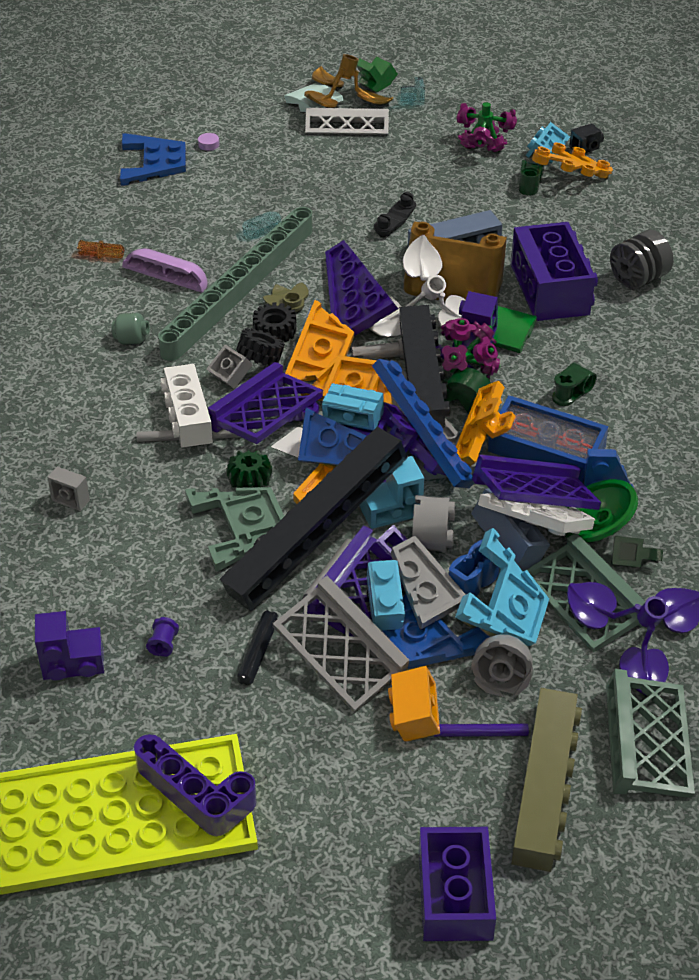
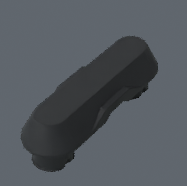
(396, 216)

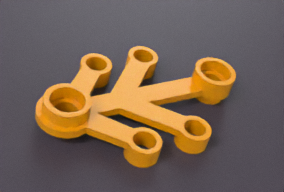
(572, 161)

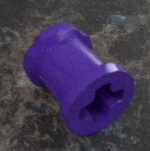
(161, 641)

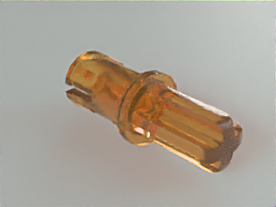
(100, 249)

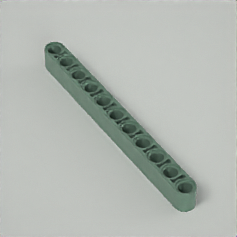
(234, 284)

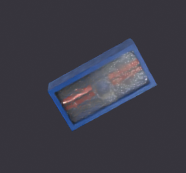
(547, 435)

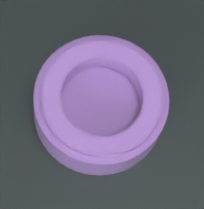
(208, 141)

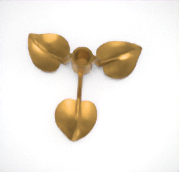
(346, 70)

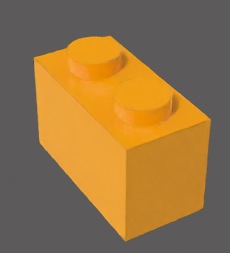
(414, 704)

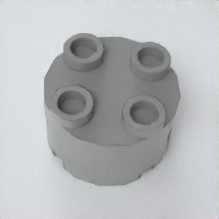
(432, 522)

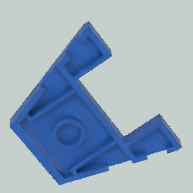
(161, 157)
(434, 642)

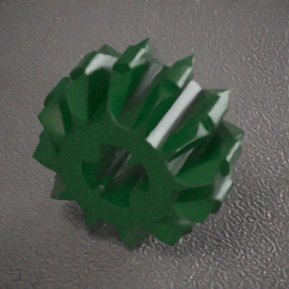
(249, 470)

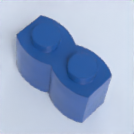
(473, 571)

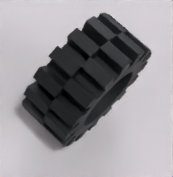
(279, 314)
(260, 346)

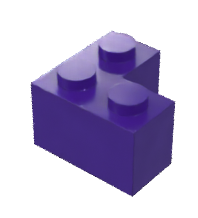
(481, 309)
(66, 651)

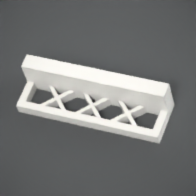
(347, 116)

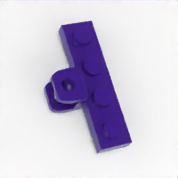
(410, 439)

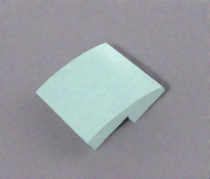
(298, 97)

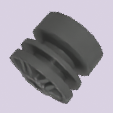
(641, 259)

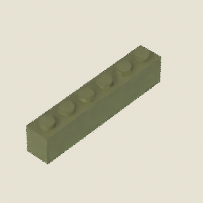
(545, 781)

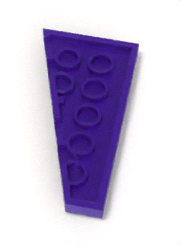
(354, 291)

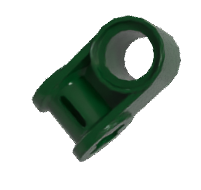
(530, 178)
(572, 384)

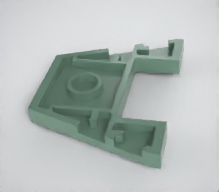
(248, 516)

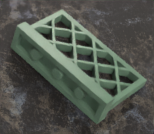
(598, 571)
(623, 741)

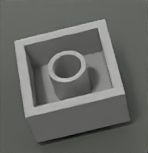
(229, 366)
(68, 488)

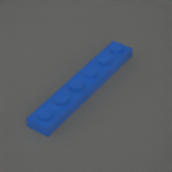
(427, 428)

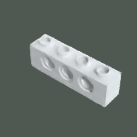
(186, 405)

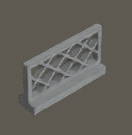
(364, 633)

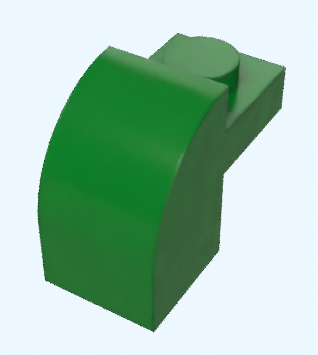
(376, 74)

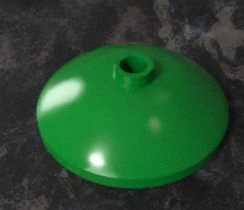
(615, 512)

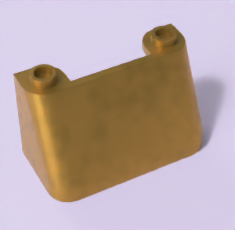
(464, 264)

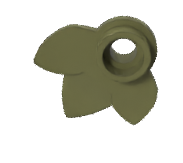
(293, 297)

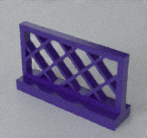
(254, 394)
(534, 482)
(344, 568)

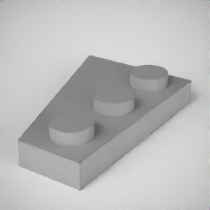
(426, 583)

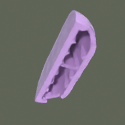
(166, 268)

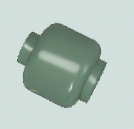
(130, 328)

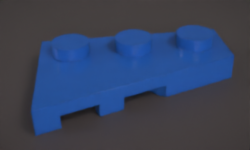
(326, 440)

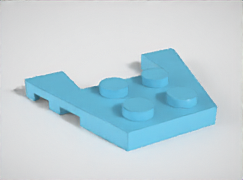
(516, 602)

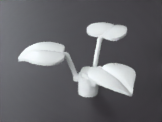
(423, 261)

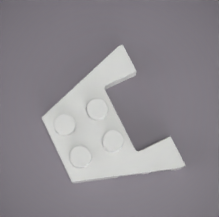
(555, 518)

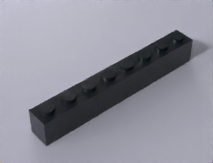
(313, 518)

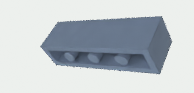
(468, 228)

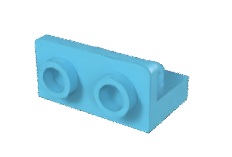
(546, 138)

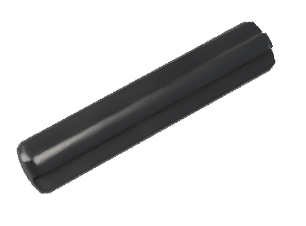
(257, 648)

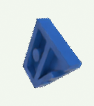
(603, 465)

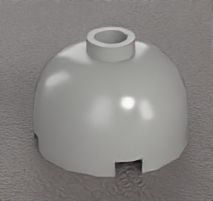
(502, 660)

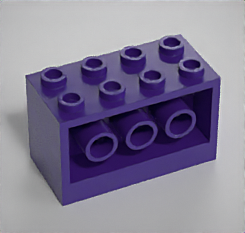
(553, 271)

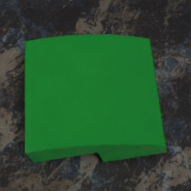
(513, 329)

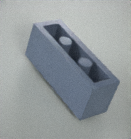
(517, 534)

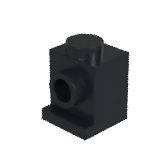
(586, 137)

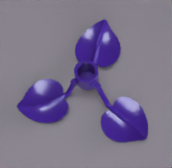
(677, 607)

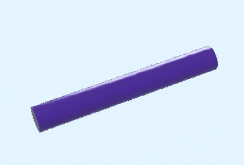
(477, 730)

